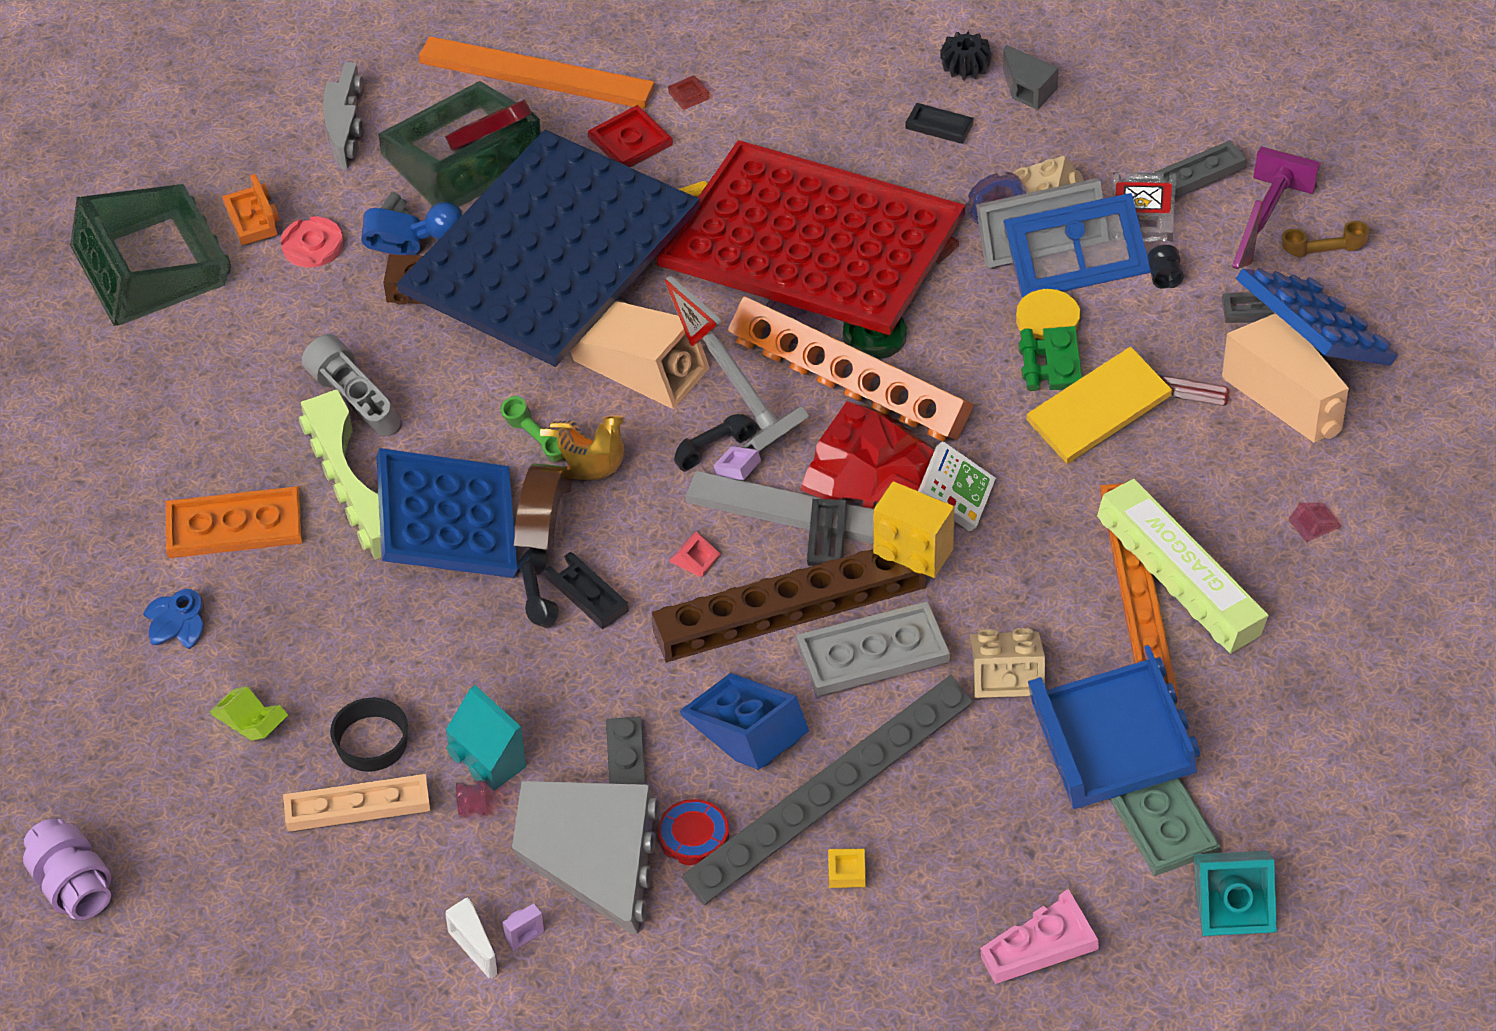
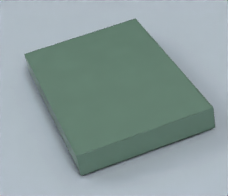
(1165, 825)

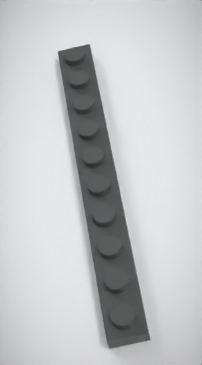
(826, 790)

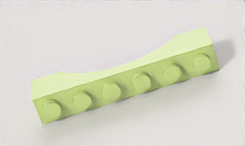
(331, 428)

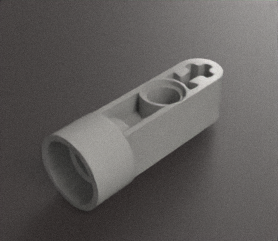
(334, 366)

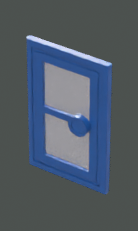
(1077, 245)

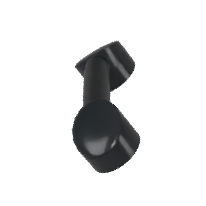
(732, 425)
(537, 608)

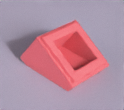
(695, 555)

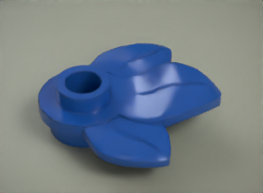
(173, 621)

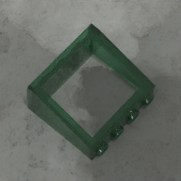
(469, 170)
(135, 294)

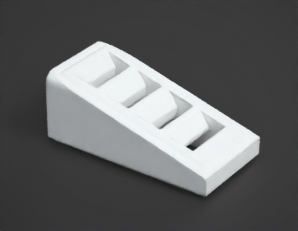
(469, 933)

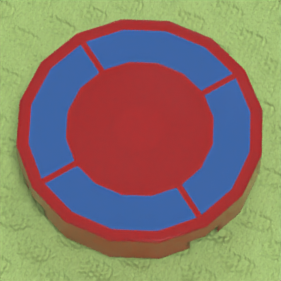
(692, 830)

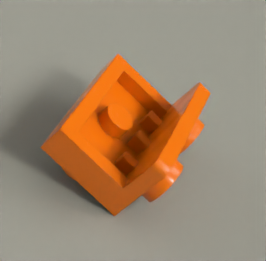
(251, 213)

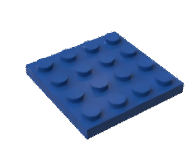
(1317, 316)
(446, 513)

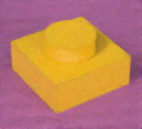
(846, 868)

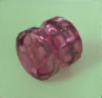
(471, 799)

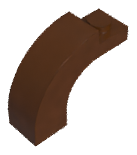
(539, 505)

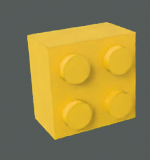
(913, 529)

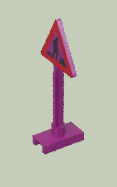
(1283, 172)

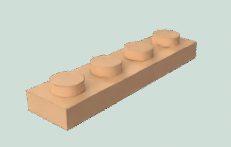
(356, 802)

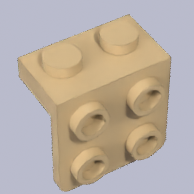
(1048, 174)

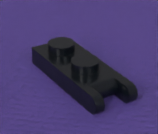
(588, 591)

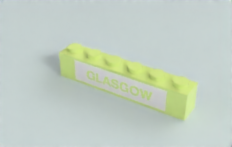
(1182, 566)

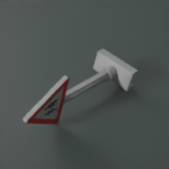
(698, 325)

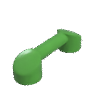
(519, 416)

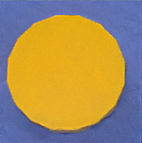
(1047, 310)

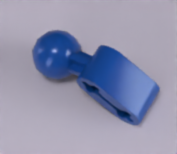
(401, 232)

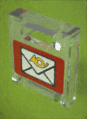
(1153, 200)

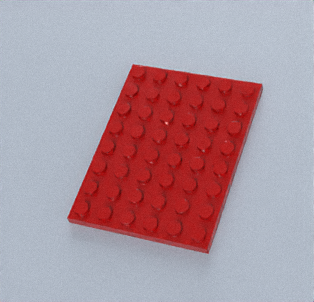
(813, 236)

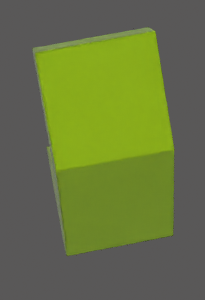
(247, 715)

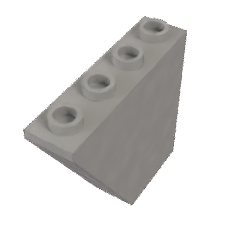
(590, 843)

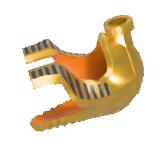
(588, 457)

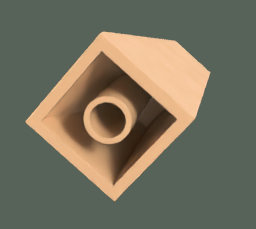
(643, 352)
(1286, 377)

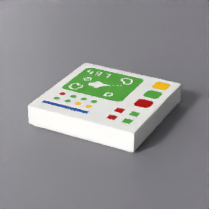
(958, 483)

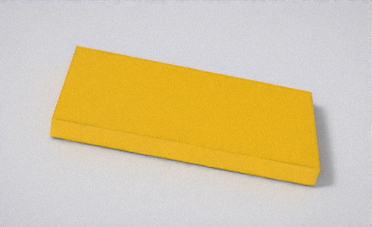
(1098, 405)

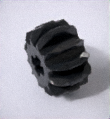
(965, 55)

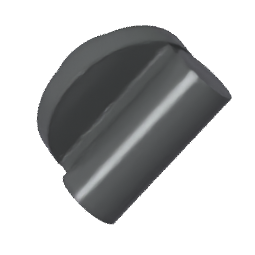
(395, 203)

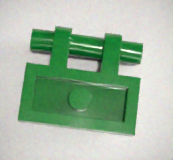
(1061, 358)

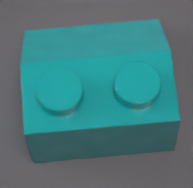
(486, 740)
(1235, 893)

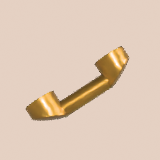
(1354, 237)

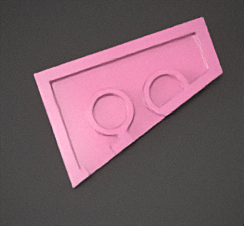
(1044, 940)

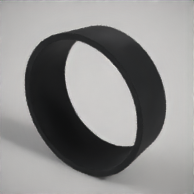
(363, 709)

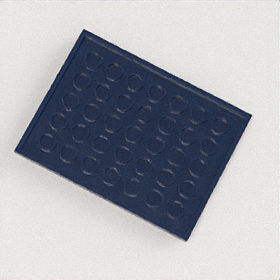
(549, 247)

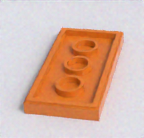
(233, 522)

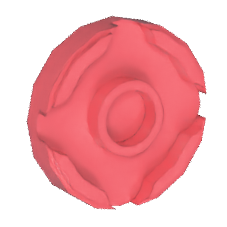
(313, 250)

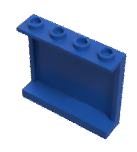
(1115, 731)

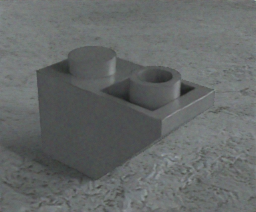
(1029, 78)

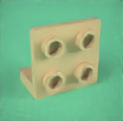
(1006, 662)

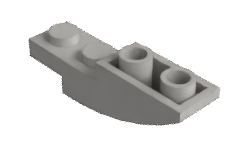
(341, 114)

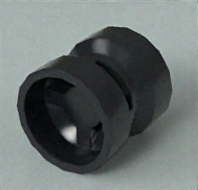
(1165, 266)

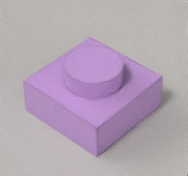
(737, 463)
(523, 926)

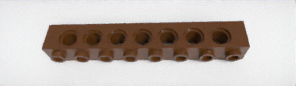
(780, 603)

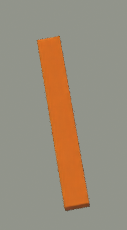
(536, 72)
(1139, 603)

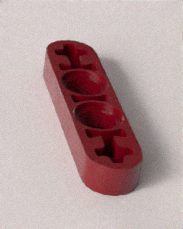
(488, 124)

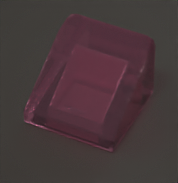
(1313, 520)

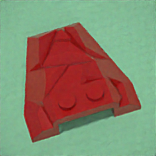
(864, 455)

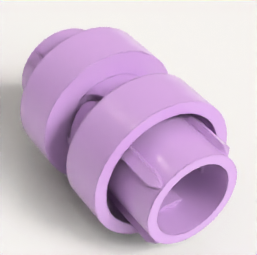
(67, 869)

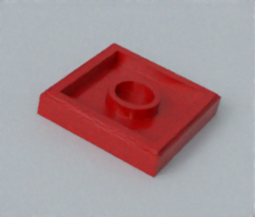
(630, 137)

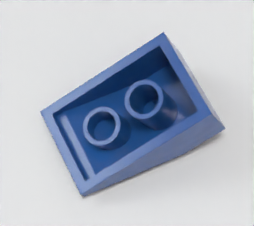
(747, 719)

